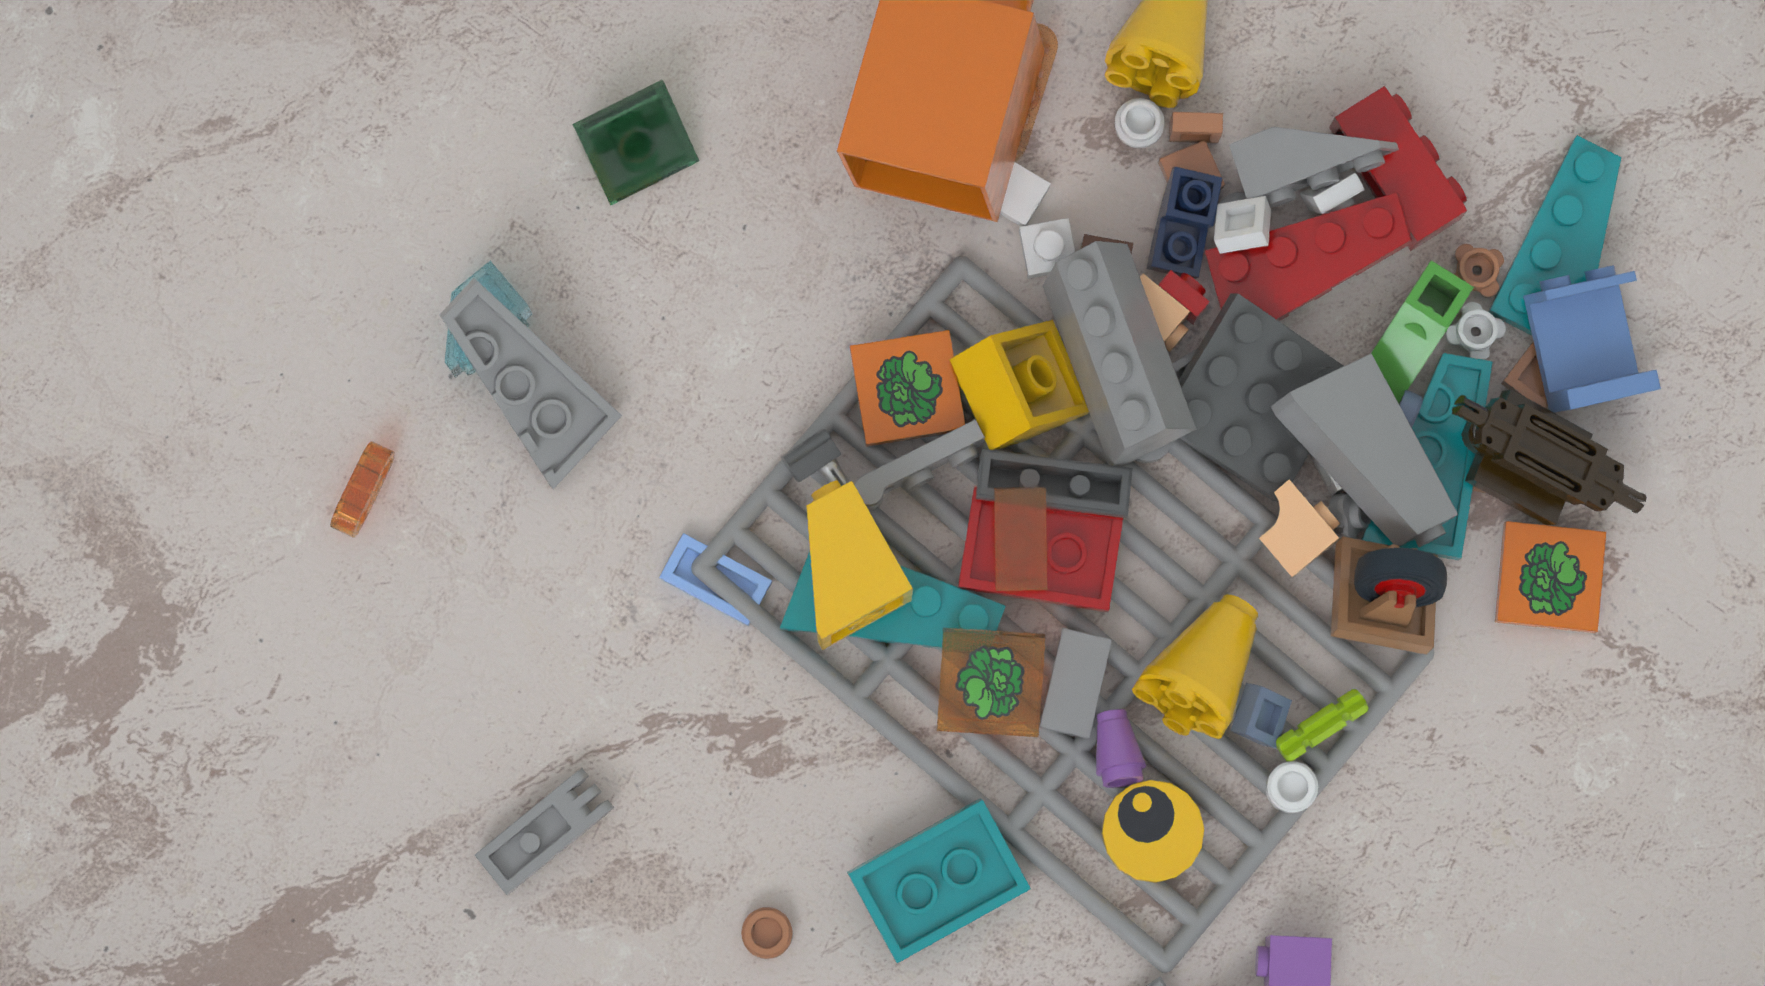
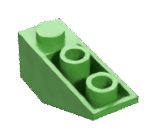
(1419, 326)

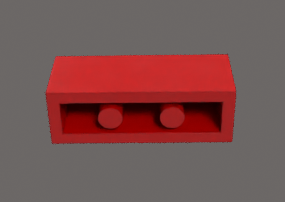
(1427, 196)

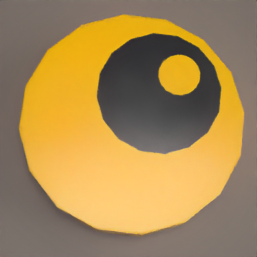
(1152, 831)

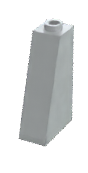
(1369, 450)

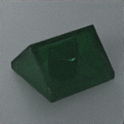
(635, 142)

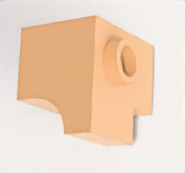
(1300, 530)

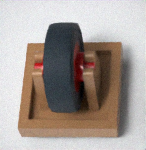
(1386, 594)

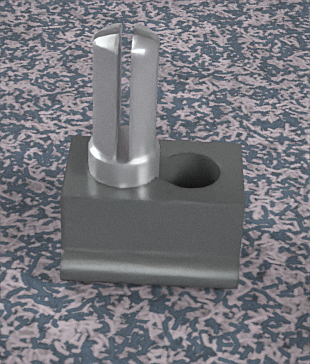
(813, 455)

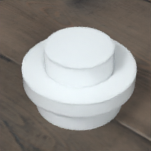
(1139, 123)

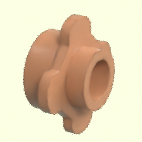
(1487, 260)

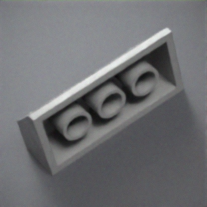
(1117, 352)

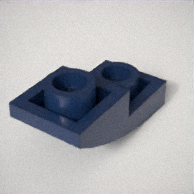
(1183, 222)

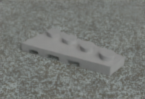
(535, 389)

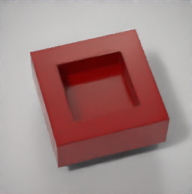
(1187, 292)

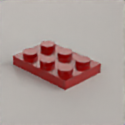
(1079, 557)

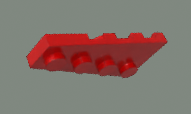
(1311, 256)

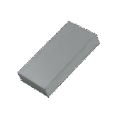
(1075, 683)

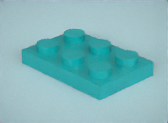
(938, 880)

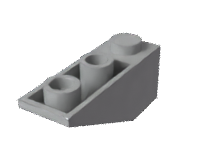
(1289, 159)

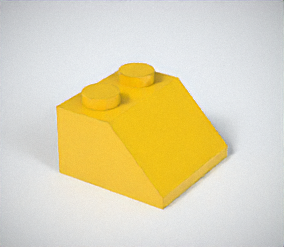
(1019, 384)

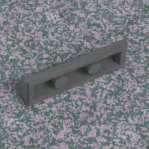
(1068, 483)

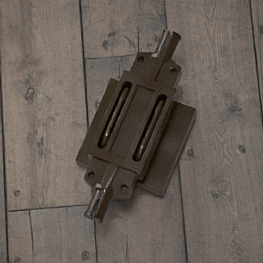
(1539, 459)

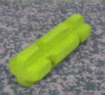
(1321, 725)

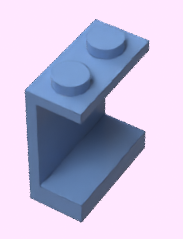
(1585, 341)

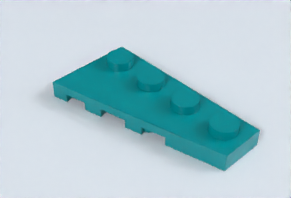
(1565, 232)
(1442, 442)
(918, 623)

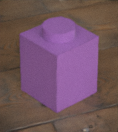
(1294, 961)

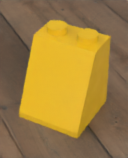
(850, 565)

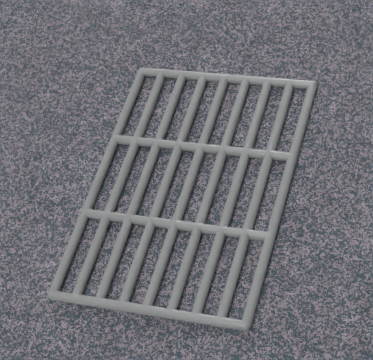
(1073, 751)

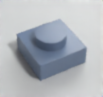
(1261, 715)

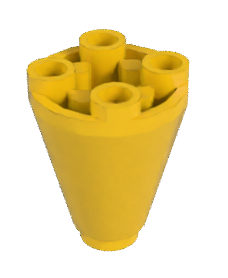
(1160, 50)
(1202, 670)

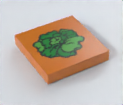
(907, 388)
(1550, 577)

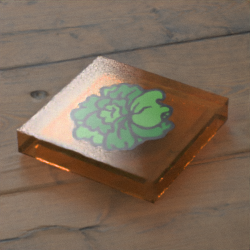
(991, 682)

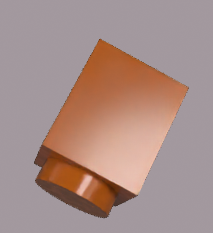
(943, 102)

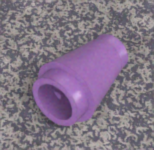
(1118, 752)

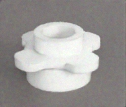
(1489, 327)

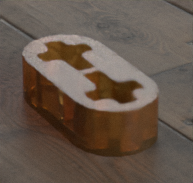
(362, 489)

